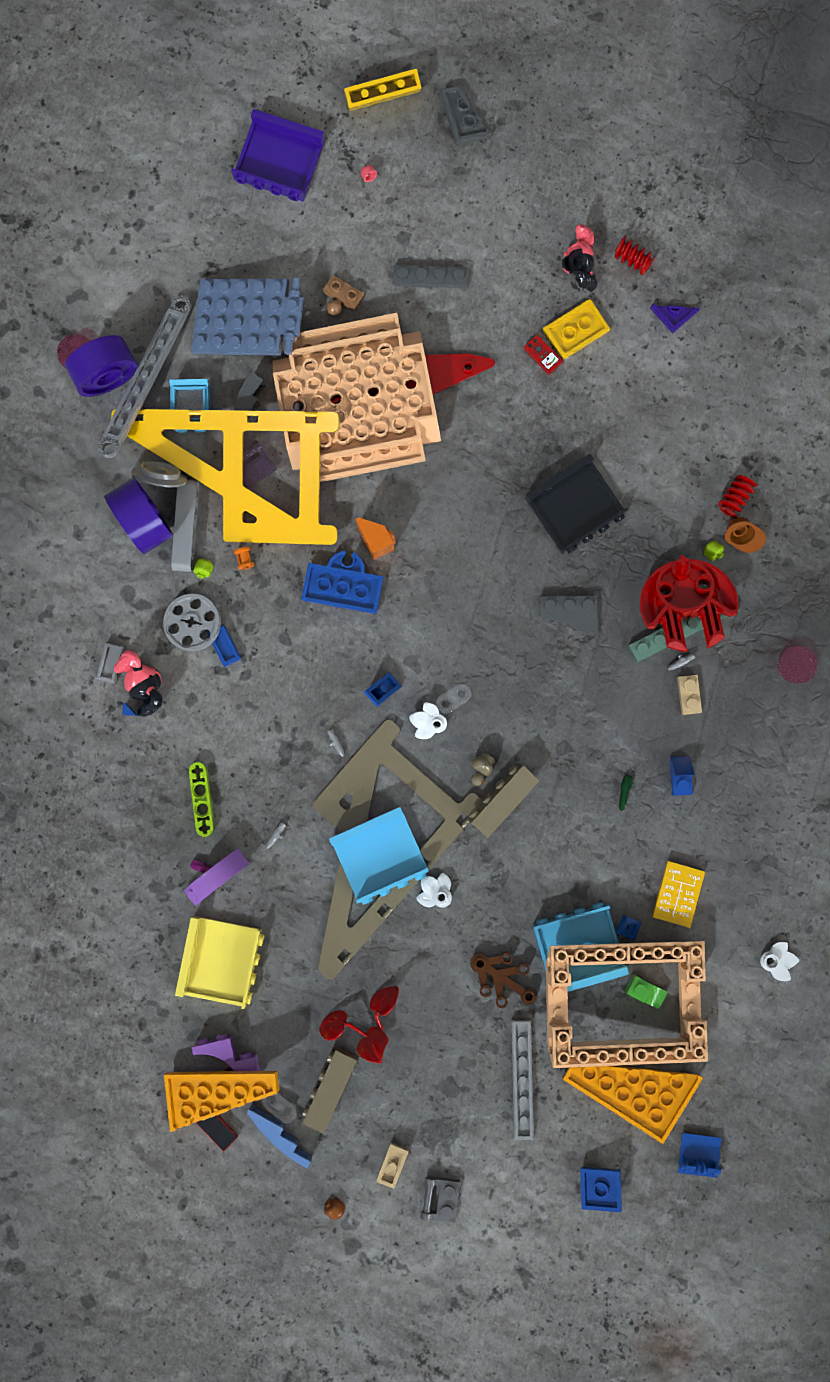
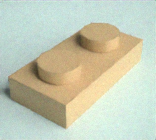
(689, 695)
(392, 1165)

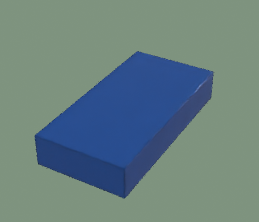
(225, 647)

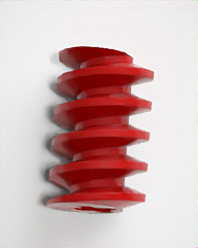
(634, 256)
(735, 495)

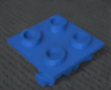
(699, 1155)

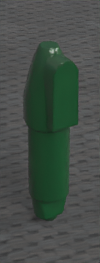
(625, 787)

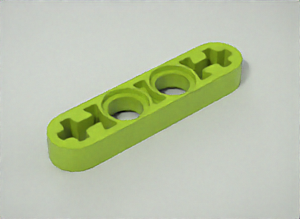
(205, 798)

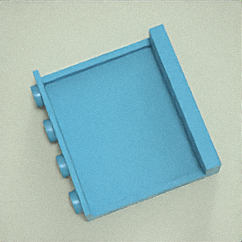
(580, 928)

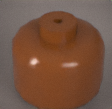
(334, 1208)

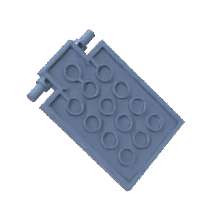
(247, 316)

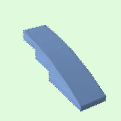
(272, 1129)

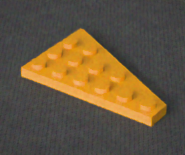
(639, 1095)

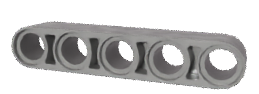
(185, 526)

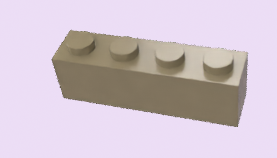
(503, 799)
(330, 1089)

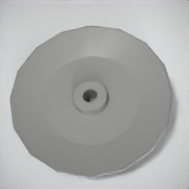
(159, 474)

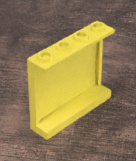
(219, 961)

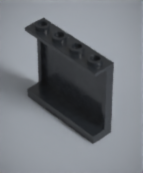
(575, 505)

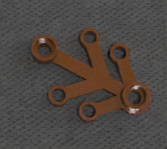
(500, 976)

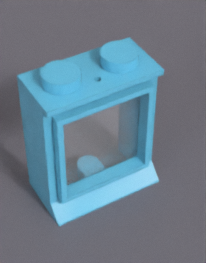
(190, 395)

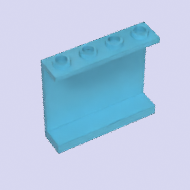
(379, 855)

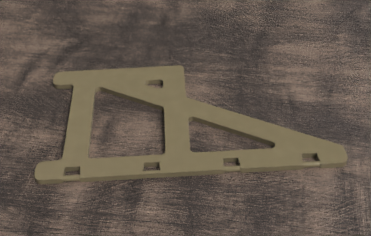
(359, 780)

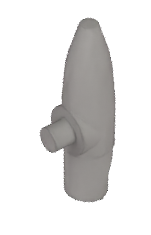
(681, 661)
(335, 742)
(276, 834)

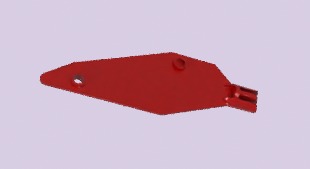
(445, 371)

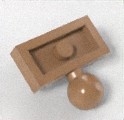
(342, 294)

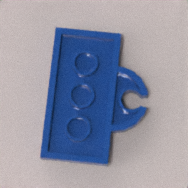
(342, 585)

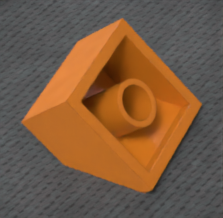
(376, 537)

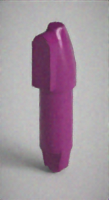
(199, 866)

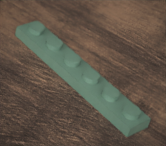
(656, 641)

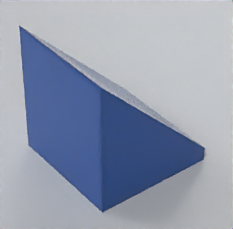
(128, 711)

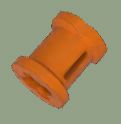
(243, 558)

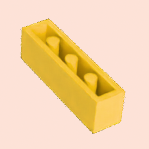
(382, 89)

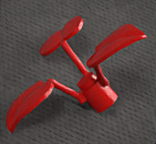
(373, 1045)

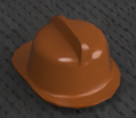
(744, 535)

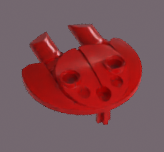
(687, 600)

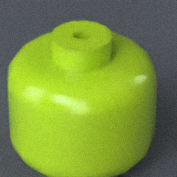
(714, 550)
(203, 568)

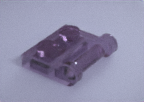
(257, 468)

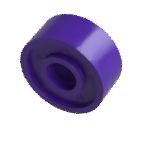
(101, 365)

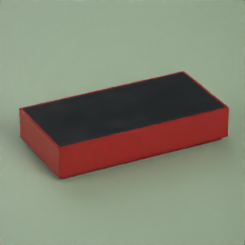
(218, 1131)

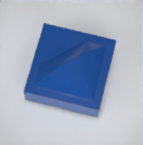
(628, 927)

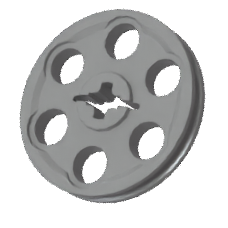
(187, 615)

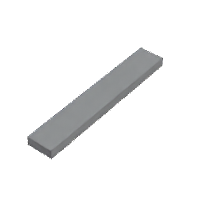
(522, 1079)

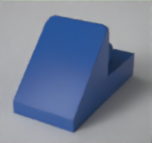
(382, 689)
(681, 775)

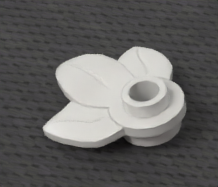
(425, 720)
(433, 889)
(781, 961)

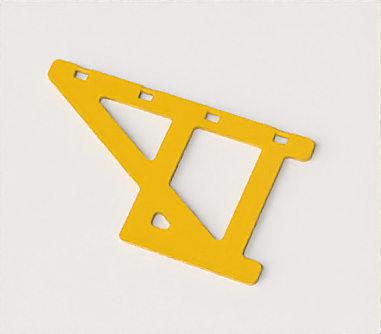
(272, 523)

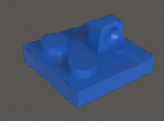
(601, 1189)

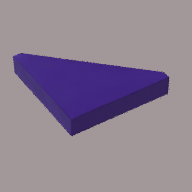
(673, 316)

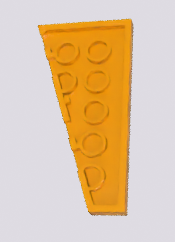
(208, 1094)

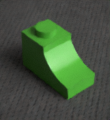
(645, 991)

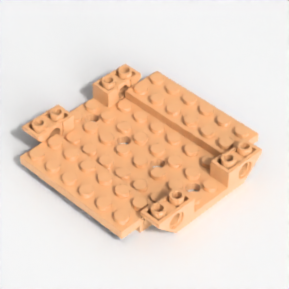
(349, 362)

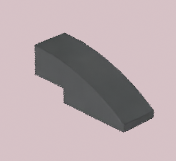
(248, 394)

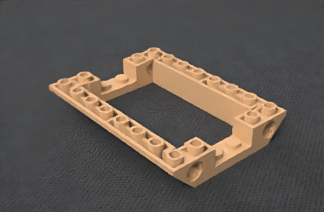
(693, 1030)

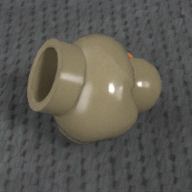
(484, 766)

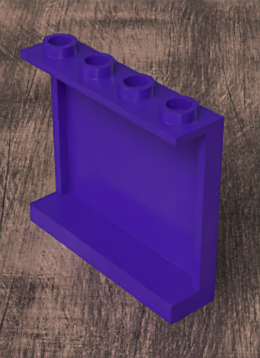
(279, 156)

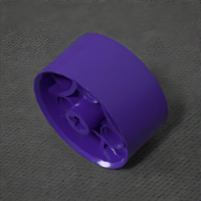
(138, 515)

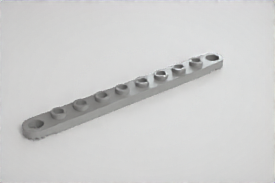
(144, 377)

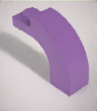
(216, 876)

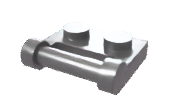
(446, 1202)

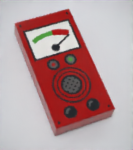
(543, 355)

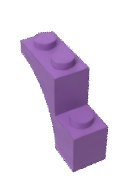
(224, 1049)

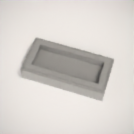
(109, 658)

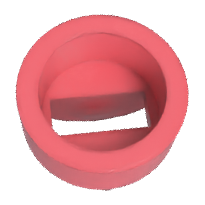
(368, 173)

